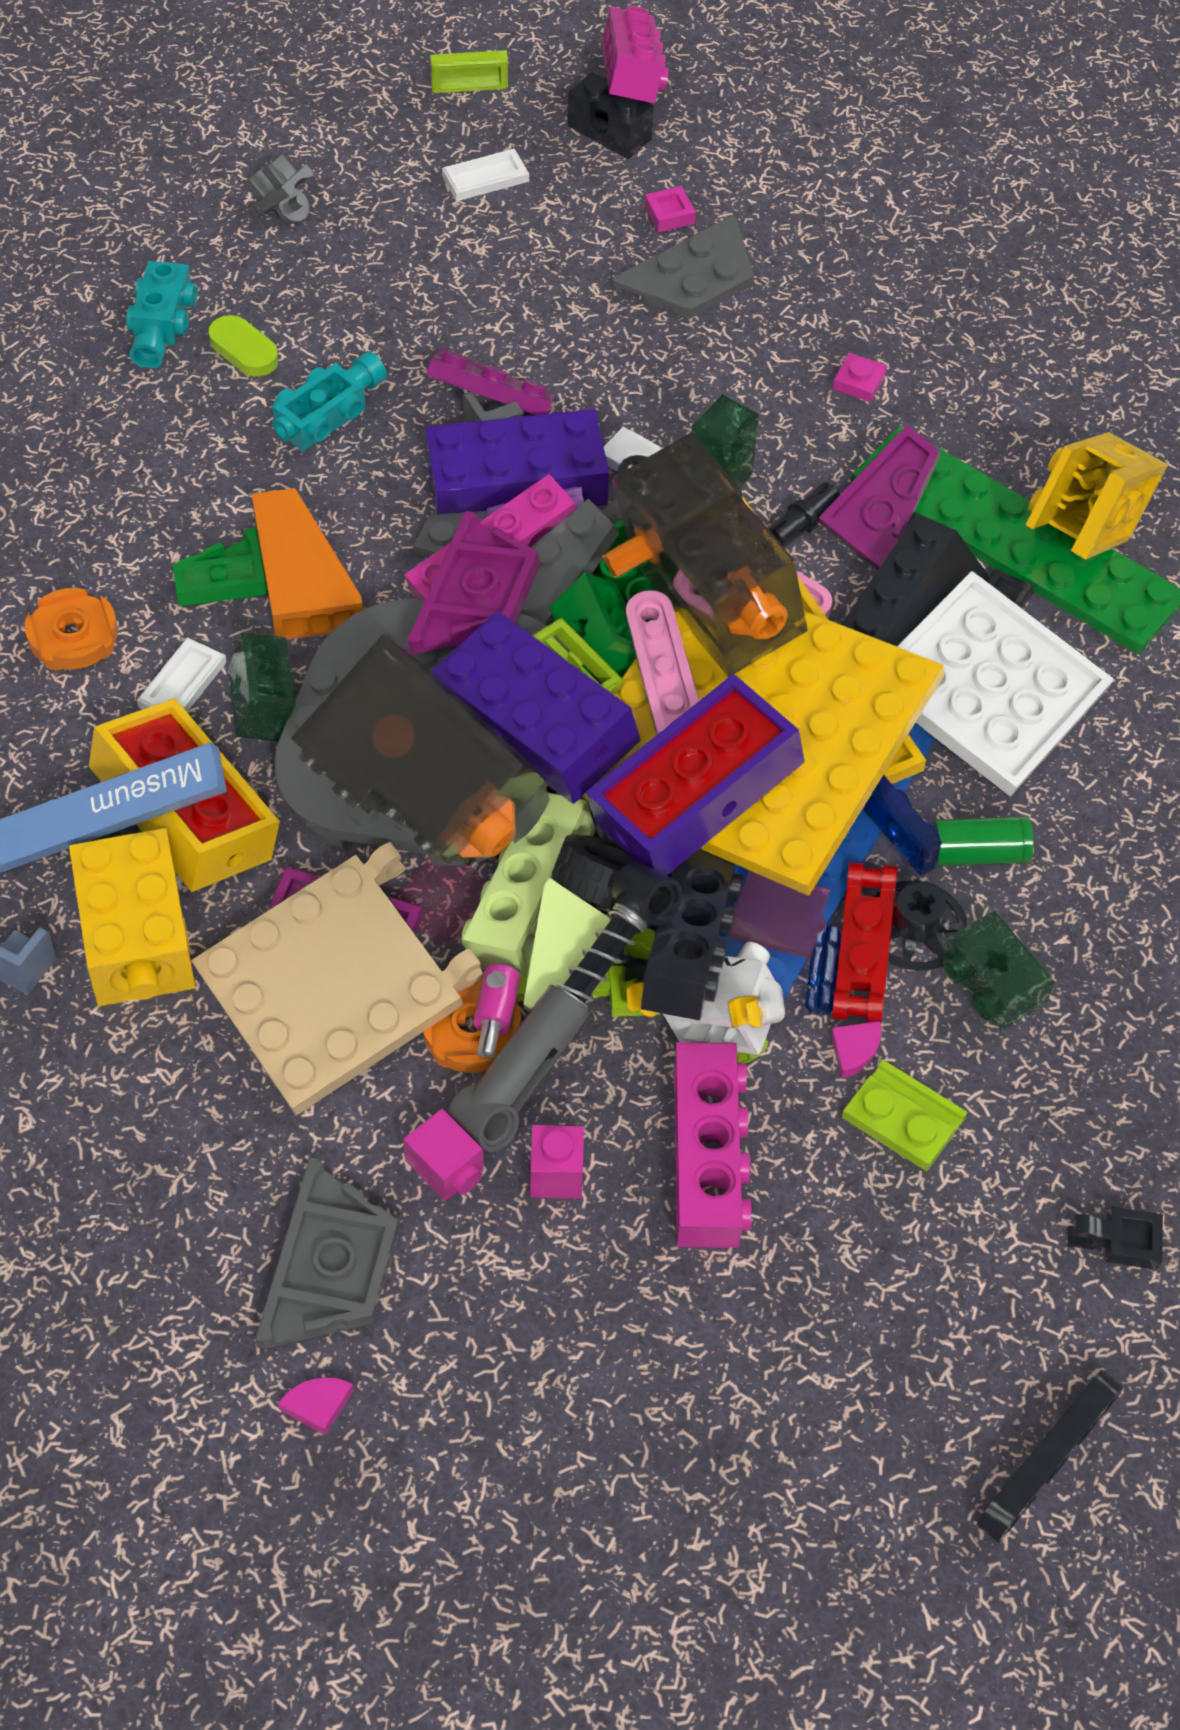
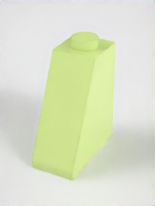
(561, 932)

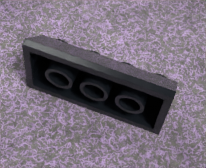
(913, 581)

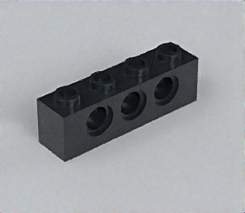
(690, 944)

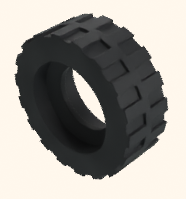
(590, 867)

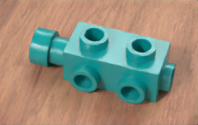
(160, 311)
(325, 400)

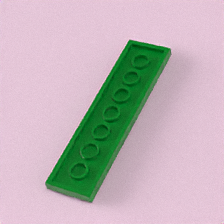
(1100, 591)

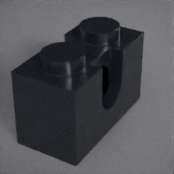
(627, 118)

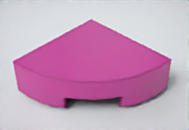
(855, 1046)
(317, 1402)

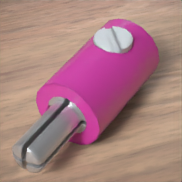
(495, 1006)

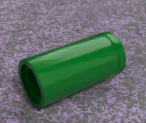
(984, 841)

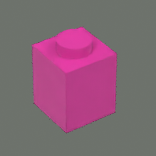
(444, 1156)
(557, 1161)

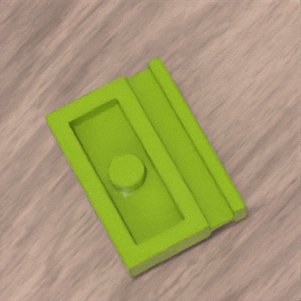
(904, 1115)

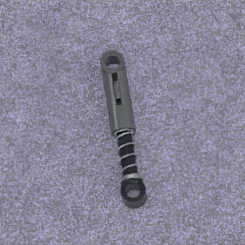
(492, 1106)

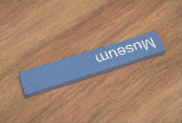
(111, 806)

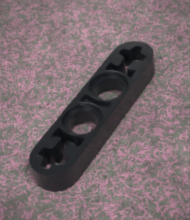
(1049, 1456)

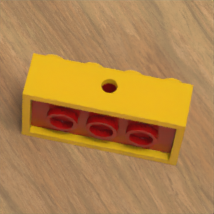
(207, 837)

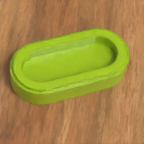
(243, 345)

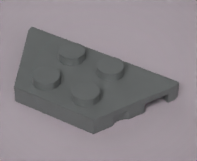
(693, 272)
(328, 1263)

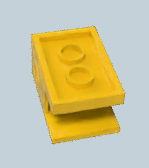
(1098, 485)
(131, 917)

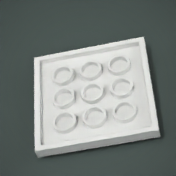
(1005, 683)

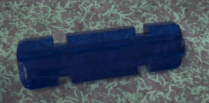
(823, 972)

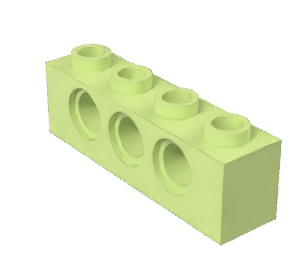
(511, 902)

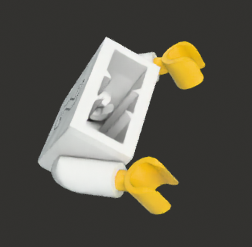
(743, 1006)

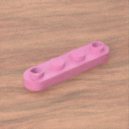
(660, 657)

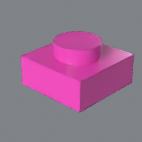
(669, 209)
(860, 377)

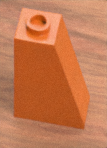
(302, 574)

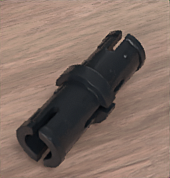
(803, 514)

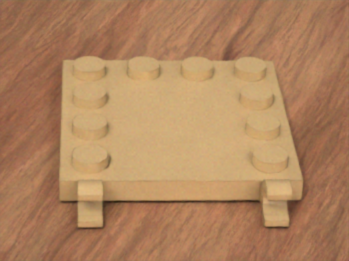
(332, 980)

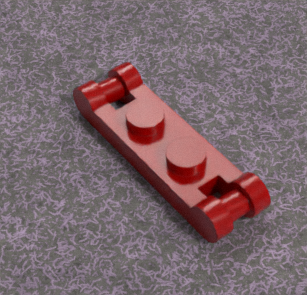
(865, 943)

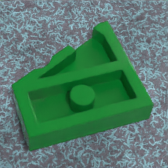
(221, 573)

